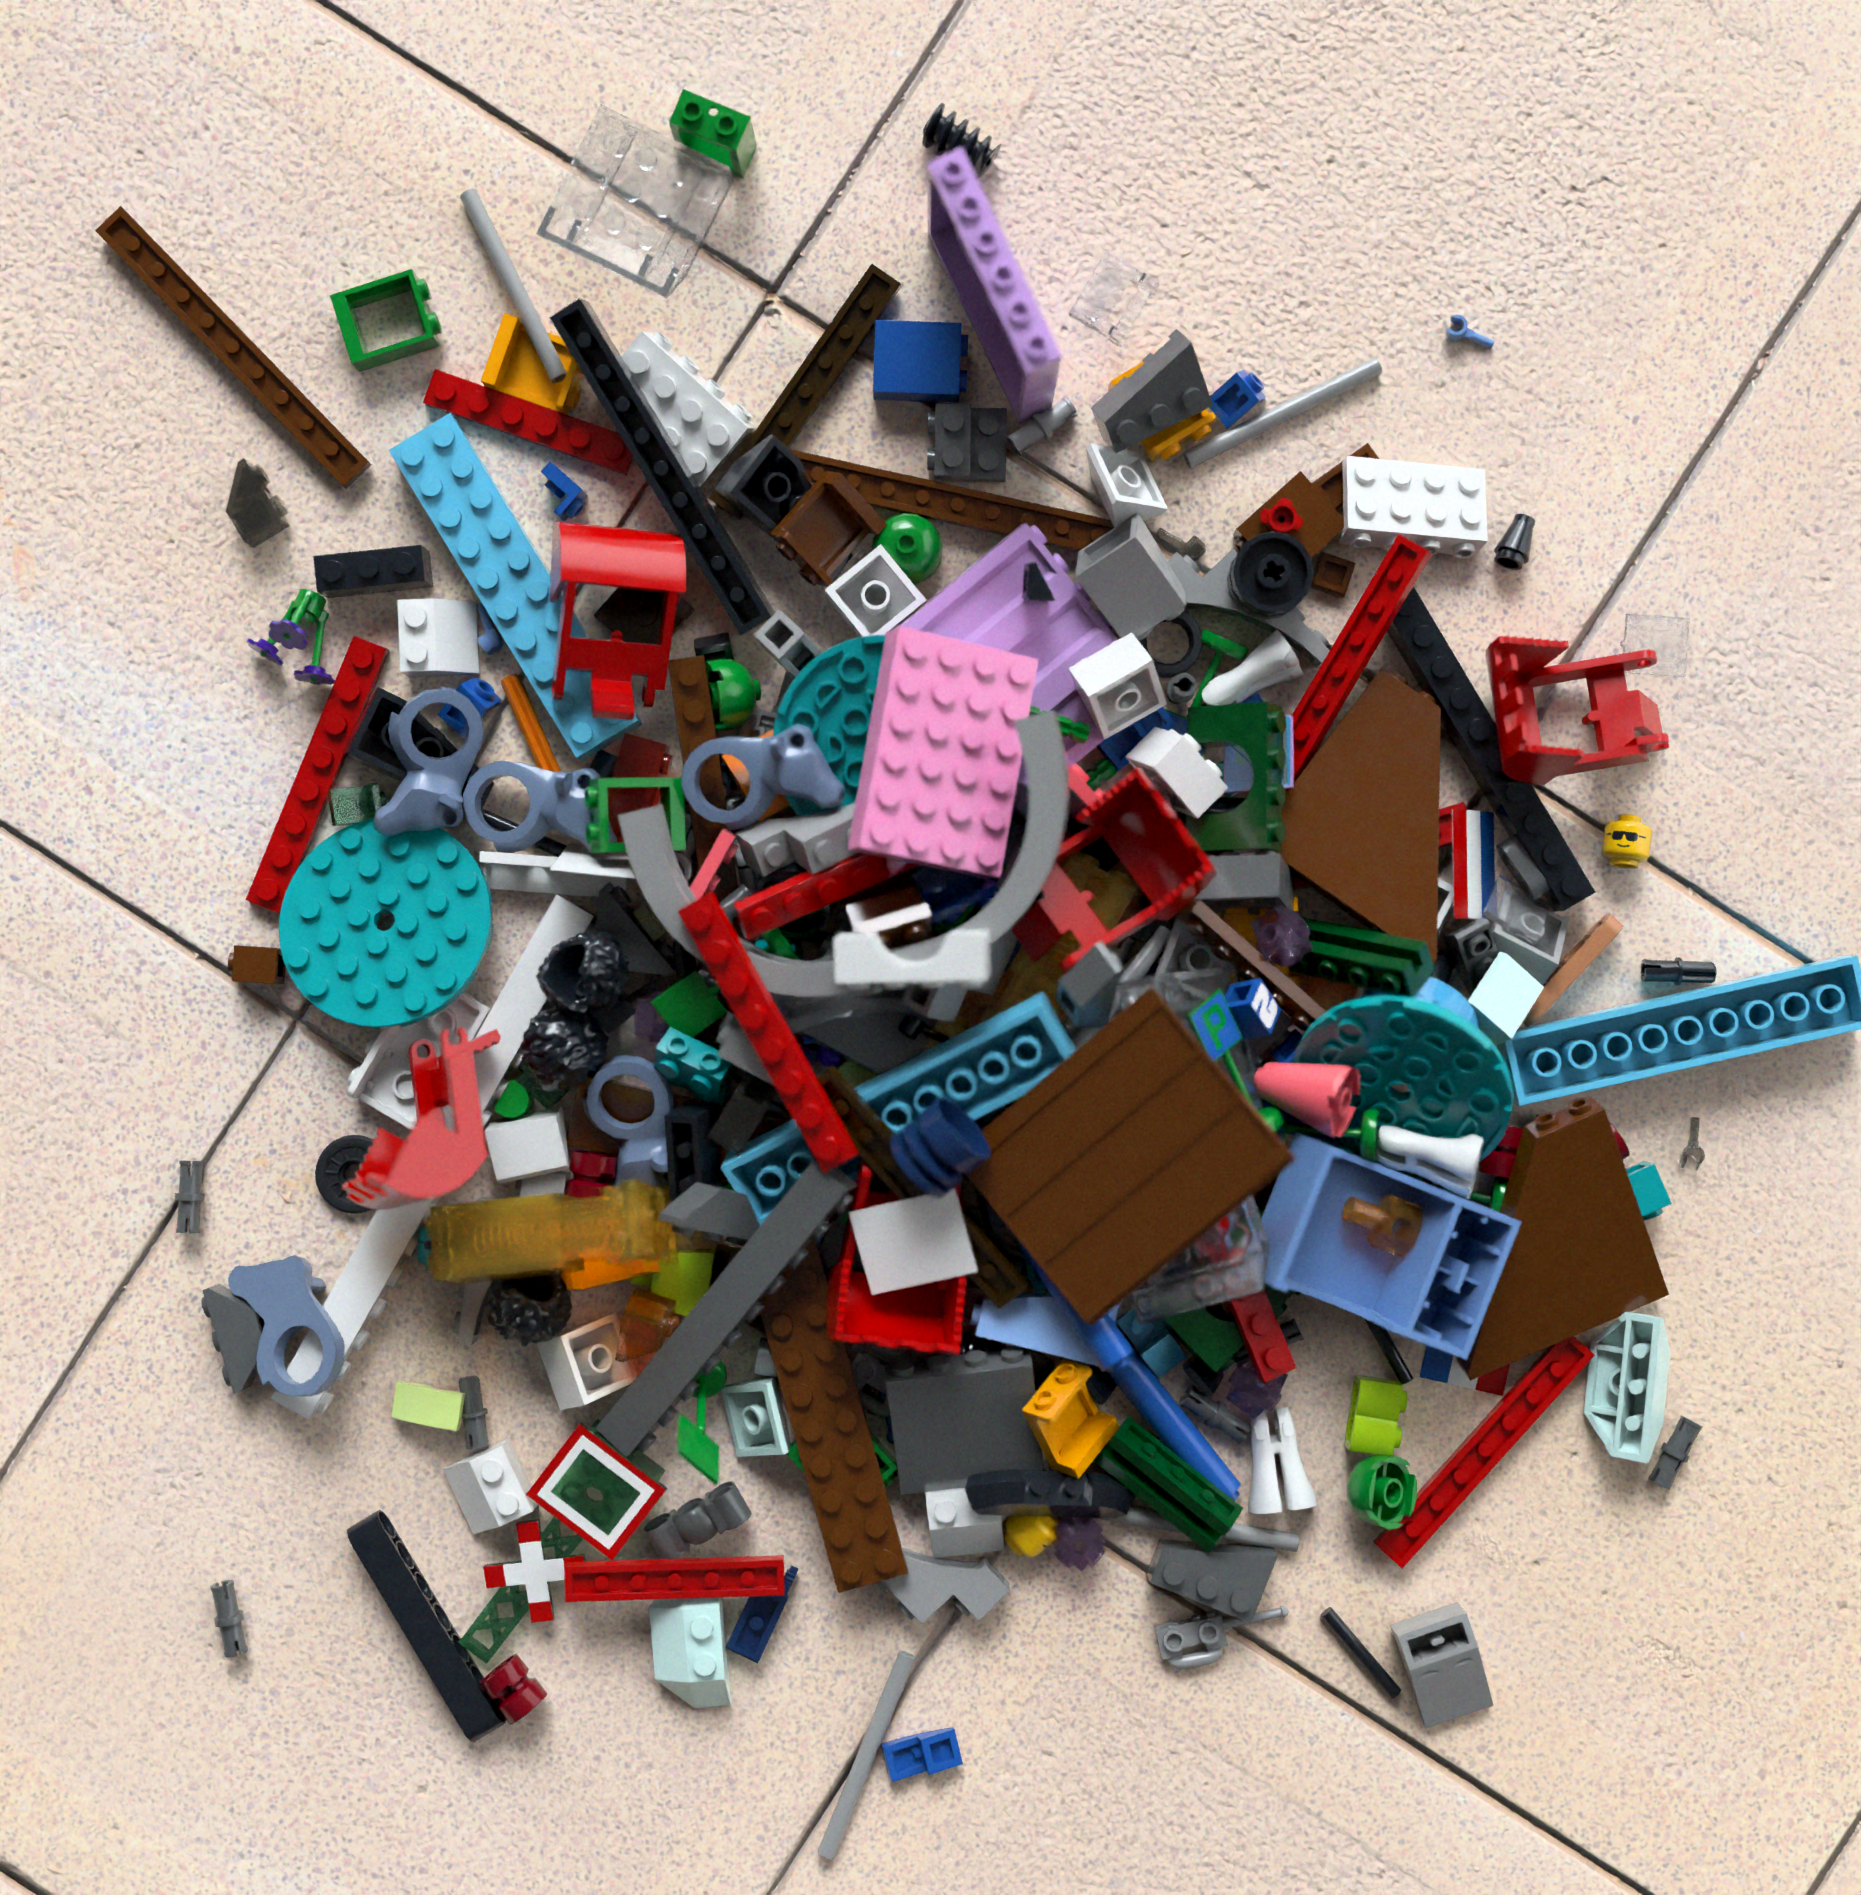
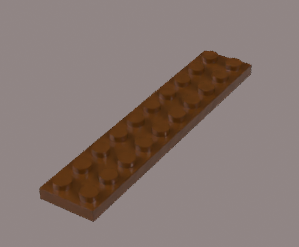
(831, 1431)

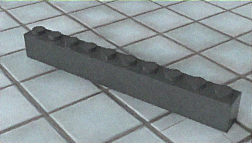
(726, 1307)

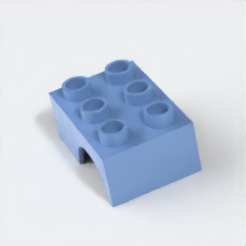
(1427, 1295)

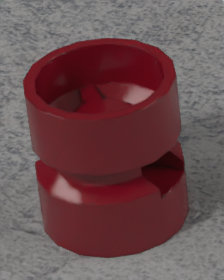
(1501, 1159)
(591, 1173)
(521, 1699)

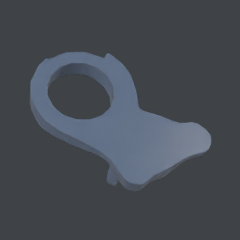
(776, 765)
(433, 786)
(554, 804)
(642, 1143)
(286, 1301)

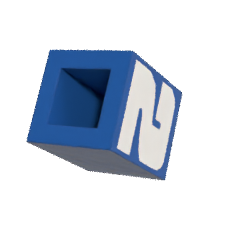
(1252, 1008)

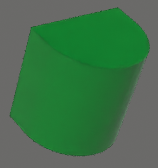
(514, 1100)

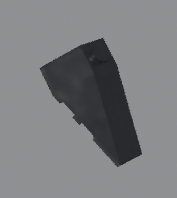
(767, 486)
(372, 746)

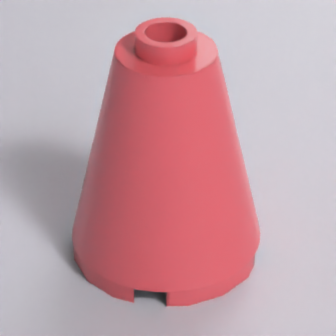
(1311, 1093)

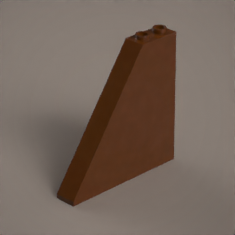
(1369, 812)
(1578, 1243)

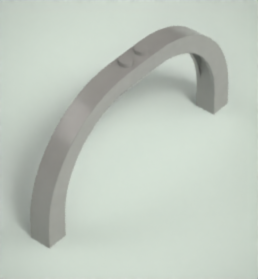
(1046, 766)

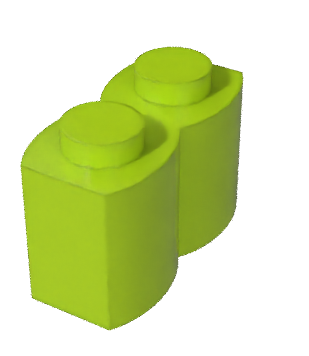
(1374, 1415)

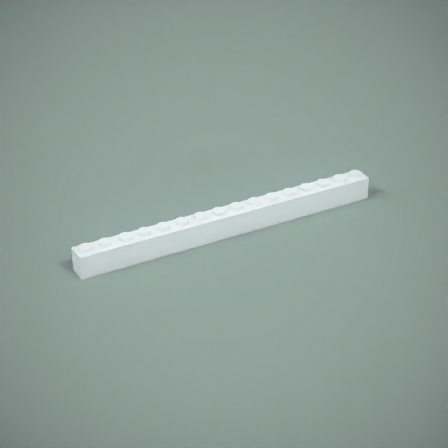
(396, 1230)

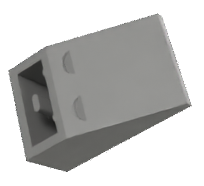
(1442, 1664)

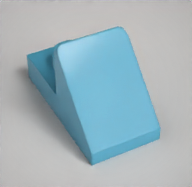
(1152, 1342)

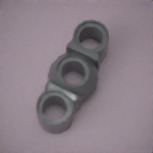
(697, 1521)

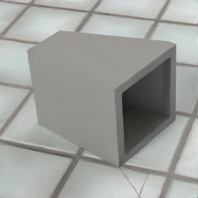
(1130, 579)

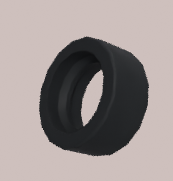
(1194, 634)

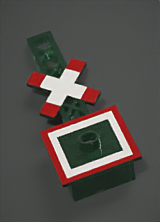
(585, 1460)

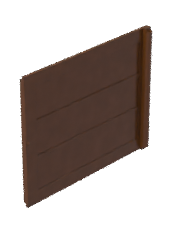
(1125, 1157)

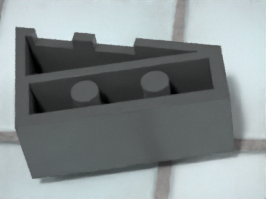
(1154, 397)
(1249, 882)
(1225, 1579)

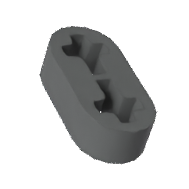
(1523, 868)

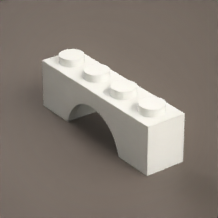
(865, 960)

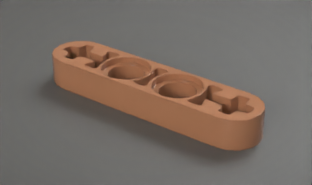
(1574, 964)

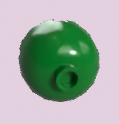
(912, 545)
(731, 693)
(1382, 1491)

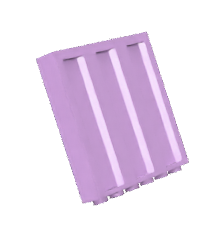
(991, 286)
(989, 611)

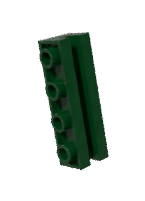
(1365, 959)
(1168, 1484)

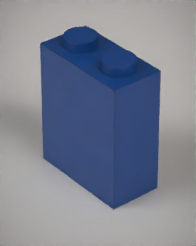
(919, 361)

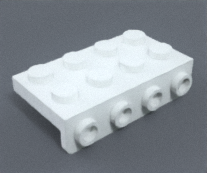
(689, 408)
(1420, 501)
(386, 1075)

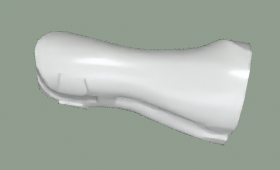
(1267, 665)
(1441, 1160)
(1264, 1492)

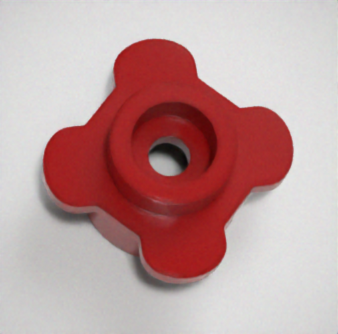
(1285, 509)

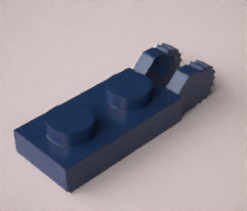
(759, 1621)

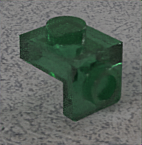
(355, 804)

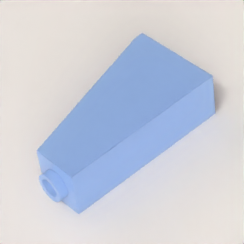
(1032, 1323)

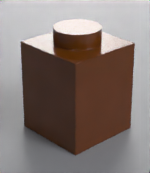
(256, 965)

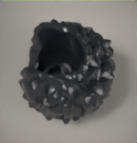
(584, 972)
(563, 1048)
(530, 1308)

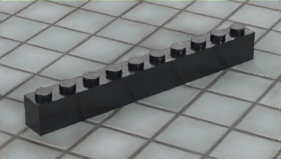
(662, 465)
(1477, 742)

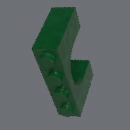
(1258, 820)
(1217, 1340)

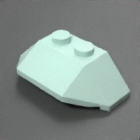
(1629, 1385)
(691, 1649)

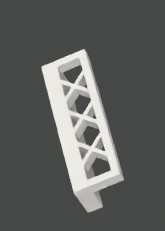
(533, 874)

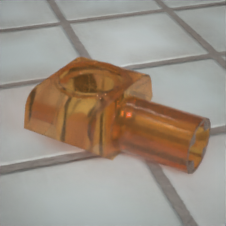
(1380, 1221)

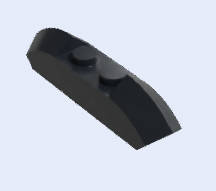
(1048, 1494)

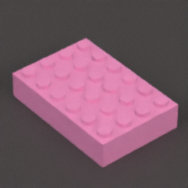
(942, 753)

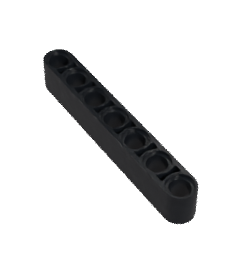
(425, 1624)

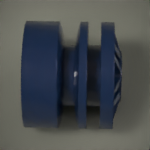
(940, 1147)

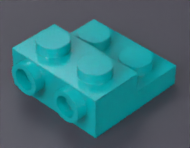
(693, 1066)

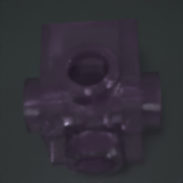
(1282, 936)
(645, 1019)
(1251, 1394)
(1075, 1529)

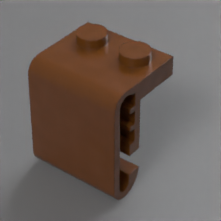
(890, 910)

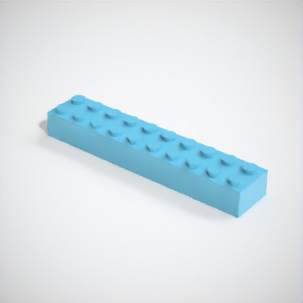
(503, 573)
(1684, 1030)
(973, 1069)

